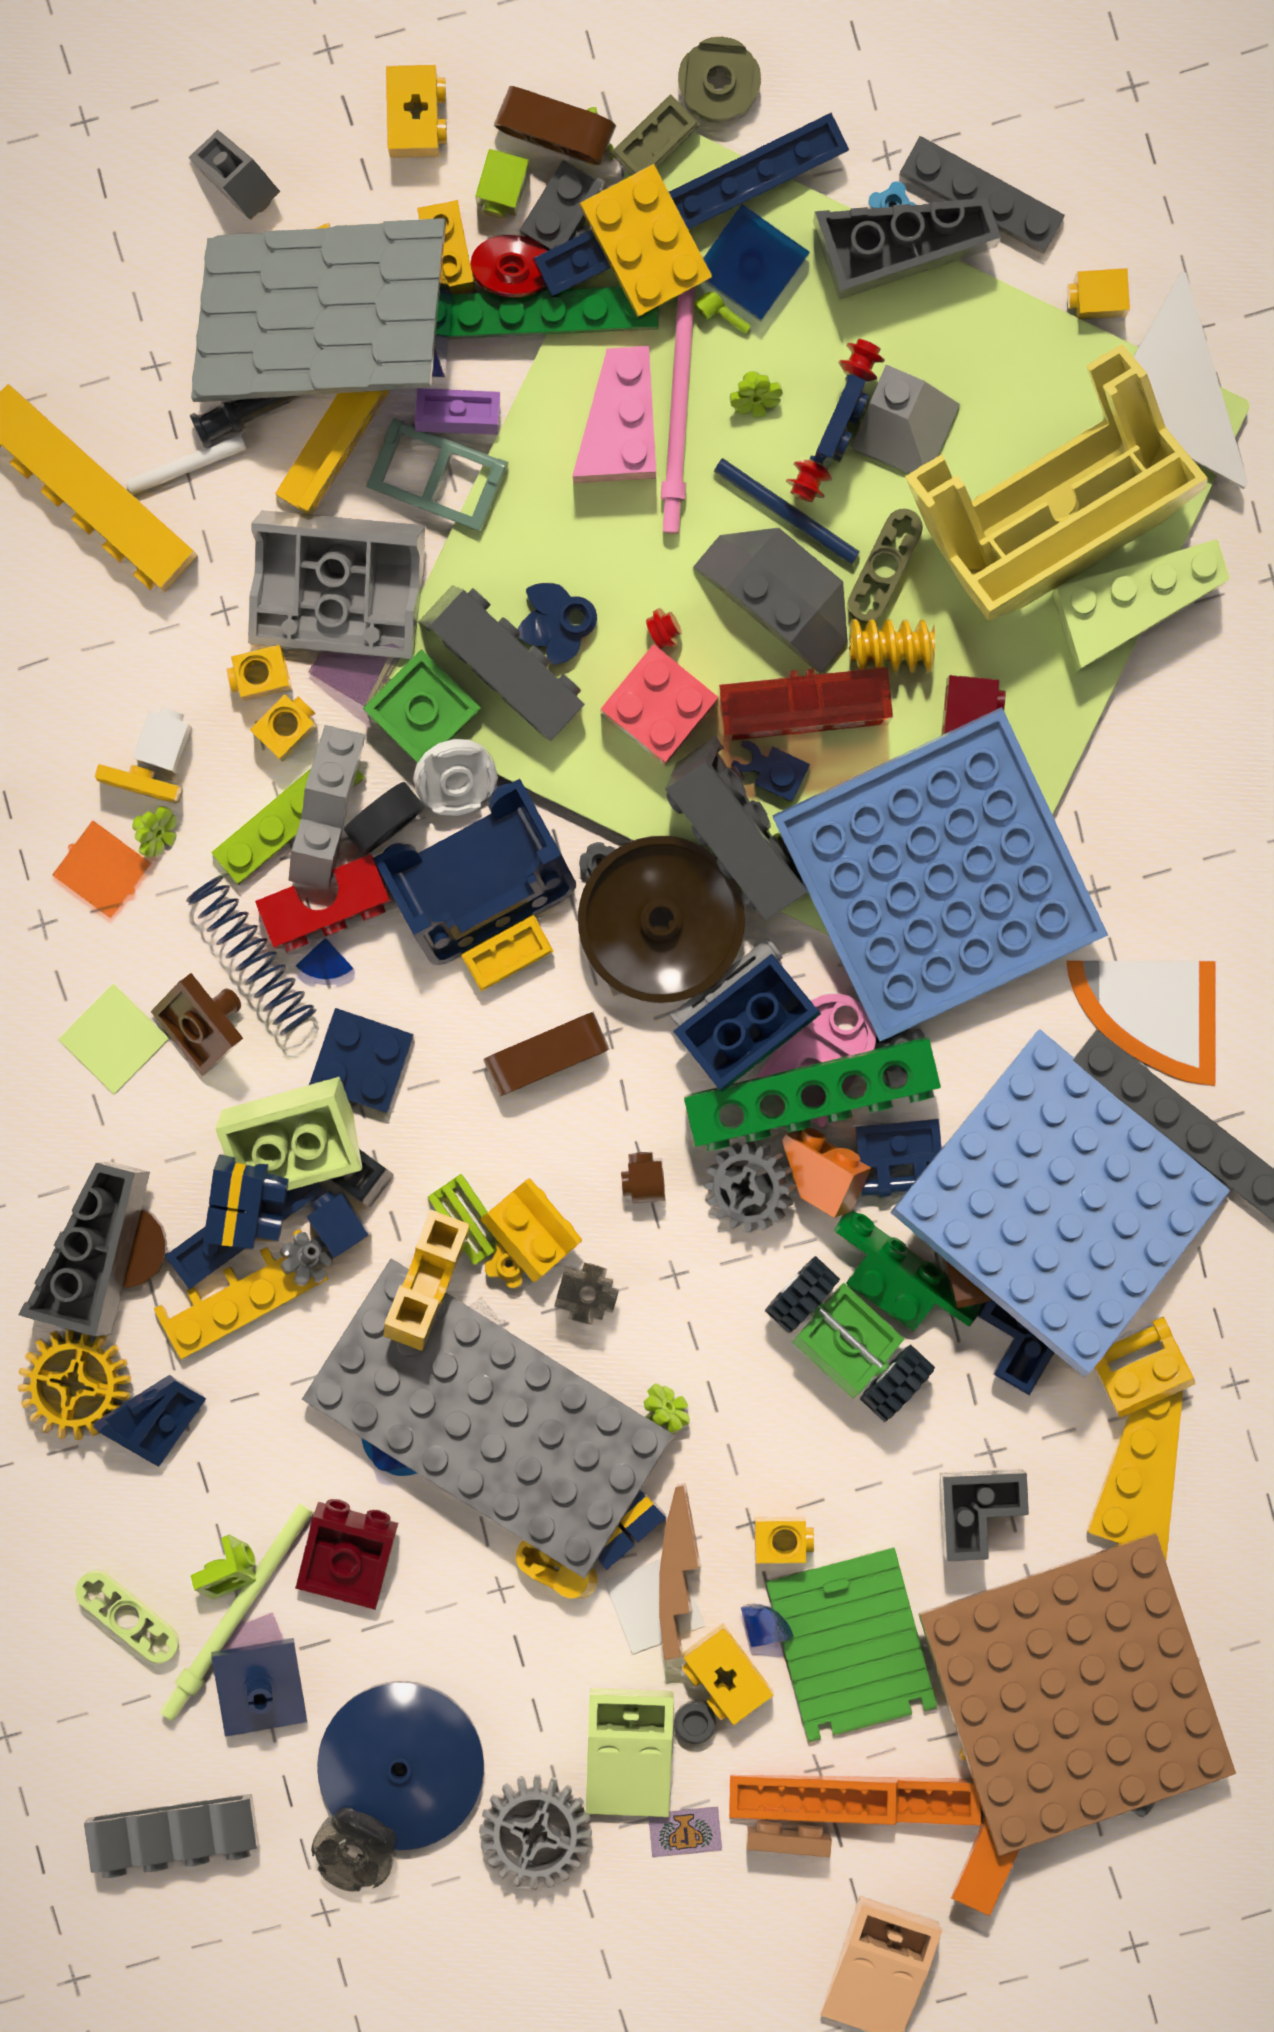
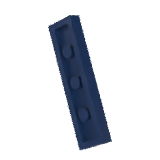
(198, 1260)

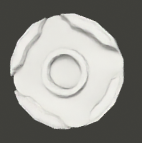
(455, 777)

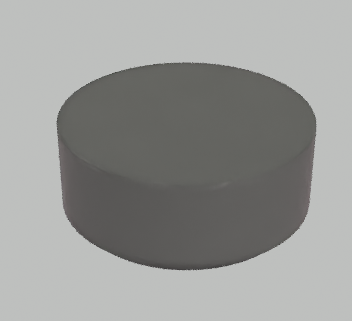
(695, 1722)

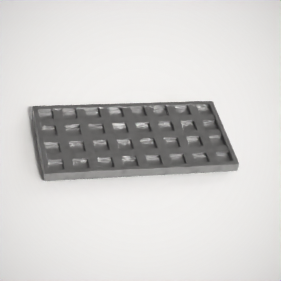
(492, 1424)

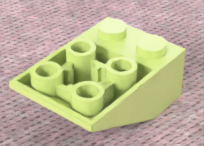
(629, 1752)

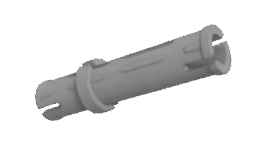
(733, 974)

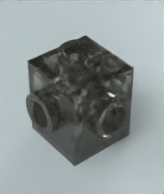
(569, 1293)

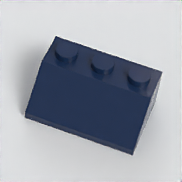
(746, 1022)

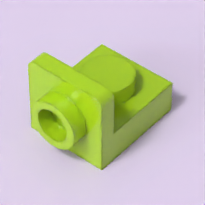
(227, 1574)

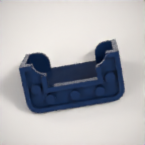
(478, 877)

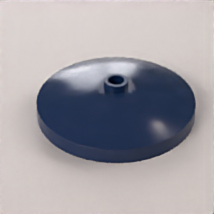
(408, 1726)

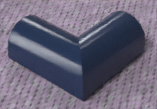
(1026, 1354)

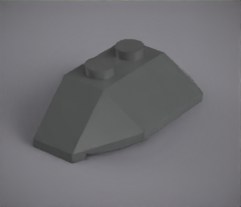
(781, 590)

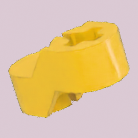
(564, 1581)

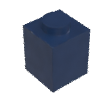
(337, 1223)

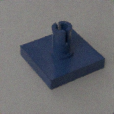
(259, 1687)

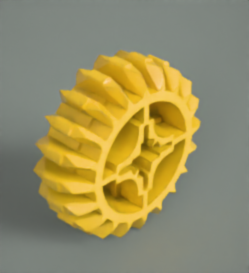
(68, 1403)

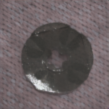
(358, 1830)

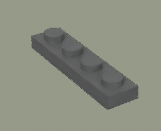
(958, 179)

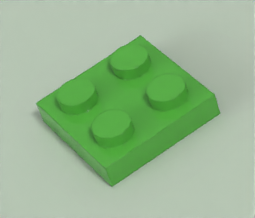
(421, 706)

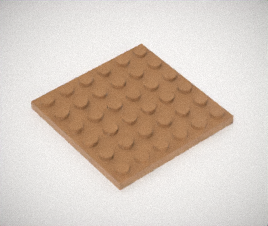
(1076, 1694)

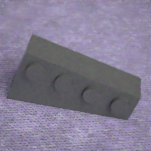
(895, 242)
(734, 829)
(91, 1254)

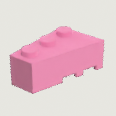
(620, 423)

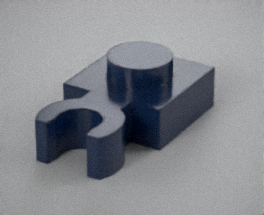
(777, 773)

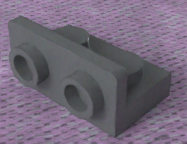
(557, 211)

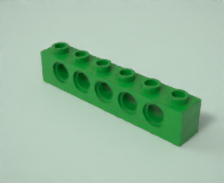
(914, 1056)

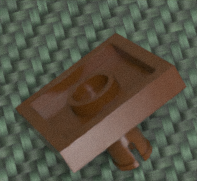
(199, 1022)

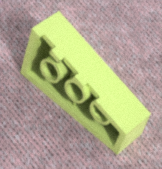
(1125, 602)

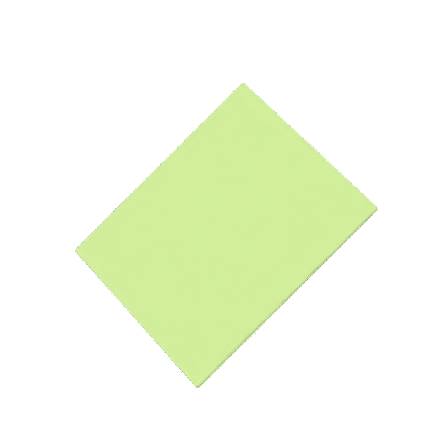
(966, 333)

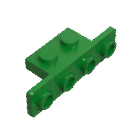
(896, 1276)

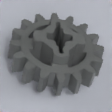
(734, 1193)

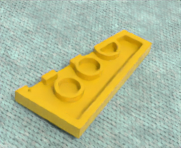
(1141, 1476)

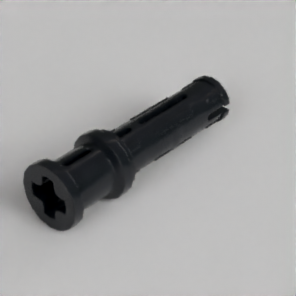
(233, 415)

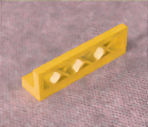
(329, 448)

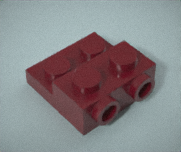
(347, 1553)

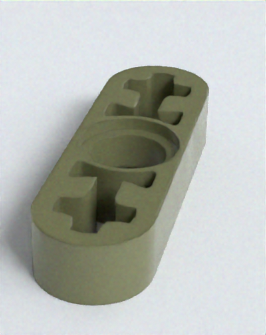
(888, 532)

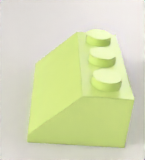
(298, 1133)

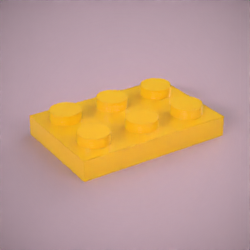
(645, 240)

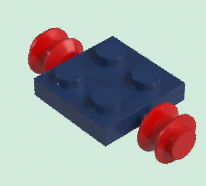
(848, 409)

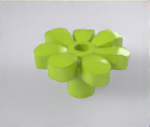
(755, 394)
(154, 831)
(665, 1409)

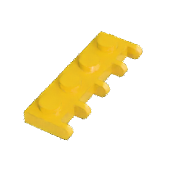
(232, 1306)

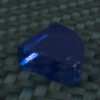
(325, 962)
(764, 1625)

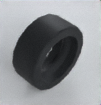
(384, 818)

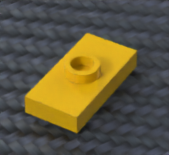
(139, 781)
(507, 952)

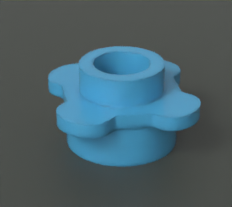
(894, 193)

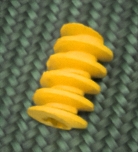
(892, 645)

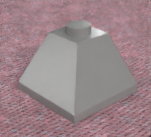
(904, 421)

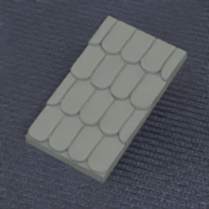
(323, 311)

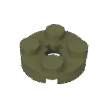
(703, 61)

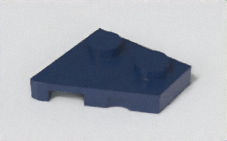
(153, 1419)

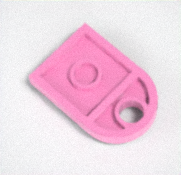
(823, 1042)

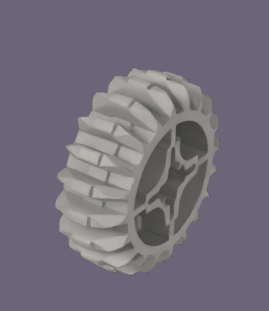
(517, 1824)

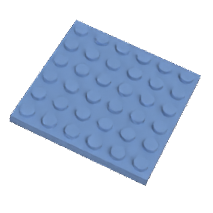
(940, 874)
(1060, 1203)

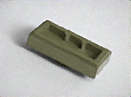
(656, 137)

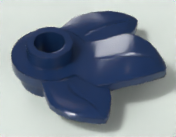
(550, 621)

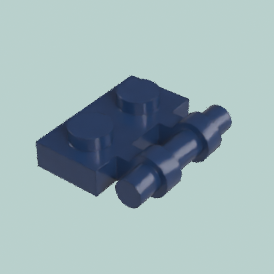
(896, 1145)

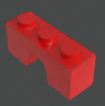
(359, 893)

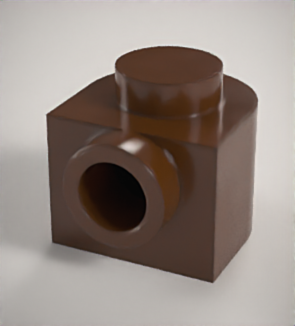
(644, 1179)

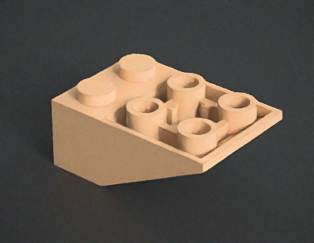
(881, 1967)

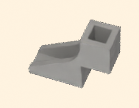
(325, 807)

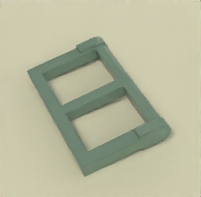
(448, 447)

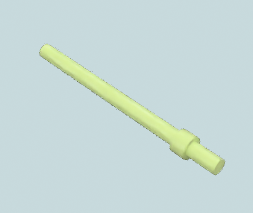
(192, 1679)

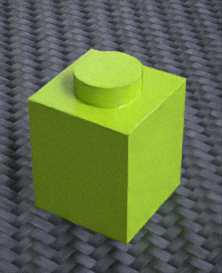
(501, 183)

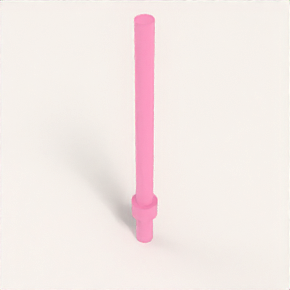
(673, 489)

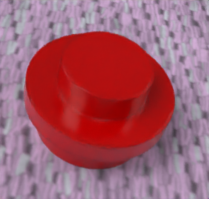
(663, 628)

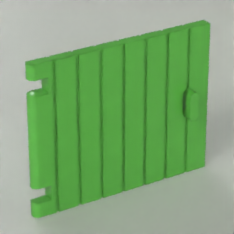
(852, 1643)

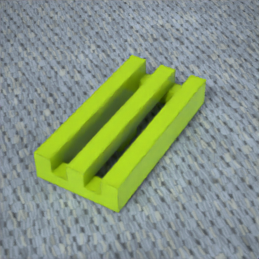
(479, 1206)

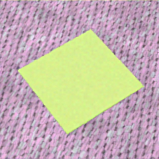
(113, 1038)

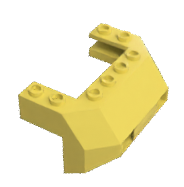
(1066, 505)

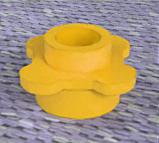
(497, 1267)

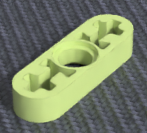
(110, 1587)

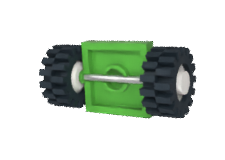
(849, 1340)

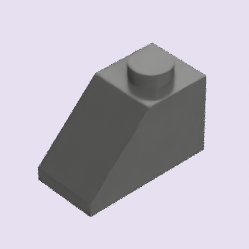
(234, 174)

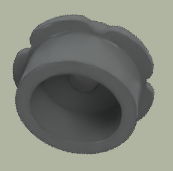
(594, 852)

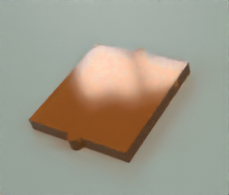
(101, 869)

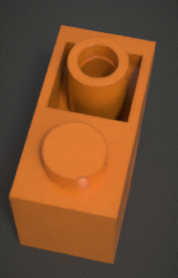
(823, 1173)

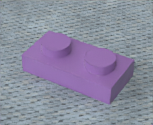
(457, 411)

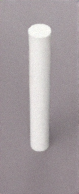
(186, 464)

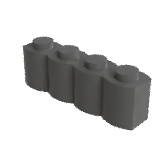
(171, 1834)

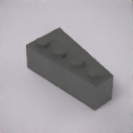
(503, 661)

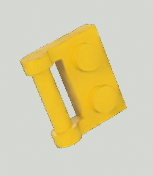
(1149, 1377)

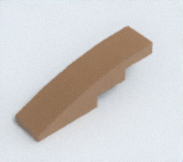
(678, 1555)

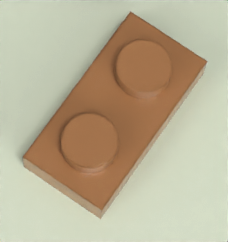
(770, 1837)

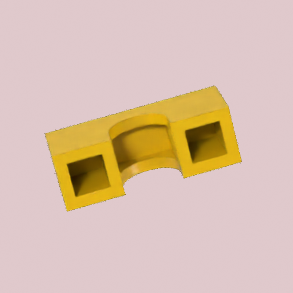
(427, 1280)

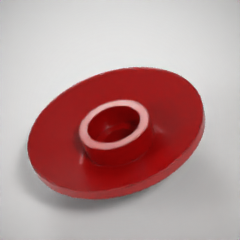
(506, 266)

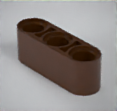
(554, 125)
(546, 1054)

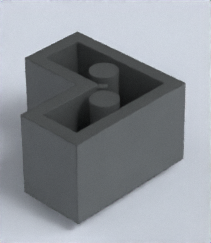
(967, 1503)

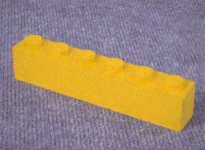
(91, 493)

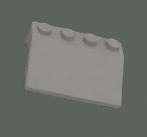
(335, 584)

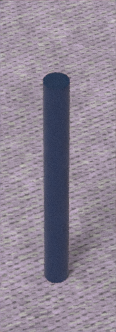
(786, 511)

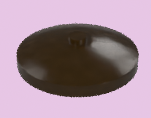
(660, 919)

